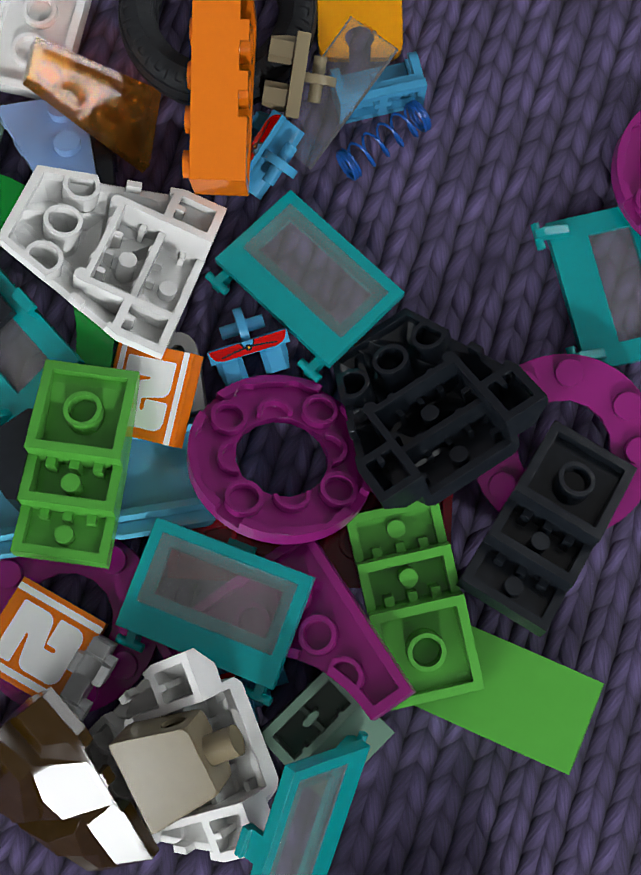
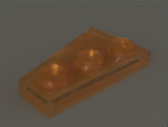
(97, 99)

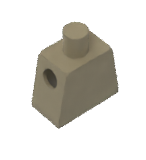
(175, 764)

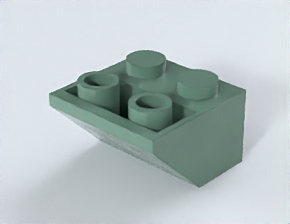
(319, 721)

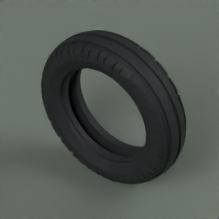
(167, 68)

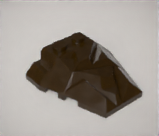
(59, 793)

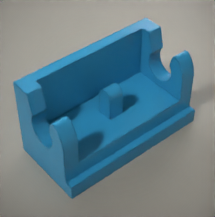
(393, 90)

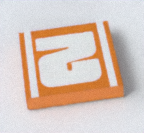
(163, 393)
(41, 638)

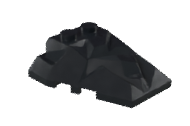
(430, 409)

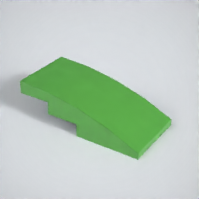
(76, 463)
(414, 599)
(525, 703)

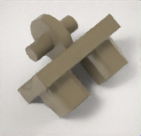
(294, 53)

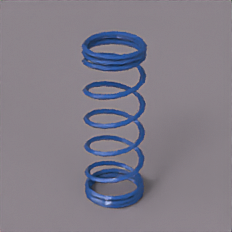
(345, 155)

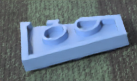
(47, 137)

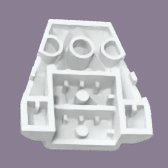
(114, 250)
(182, 685)

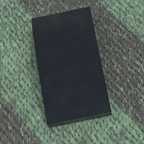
(547, 528)

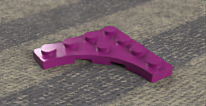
(339, 635)

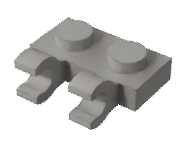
(88, 670)

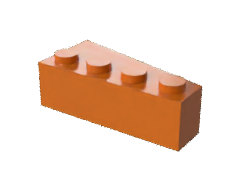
(220, 96)

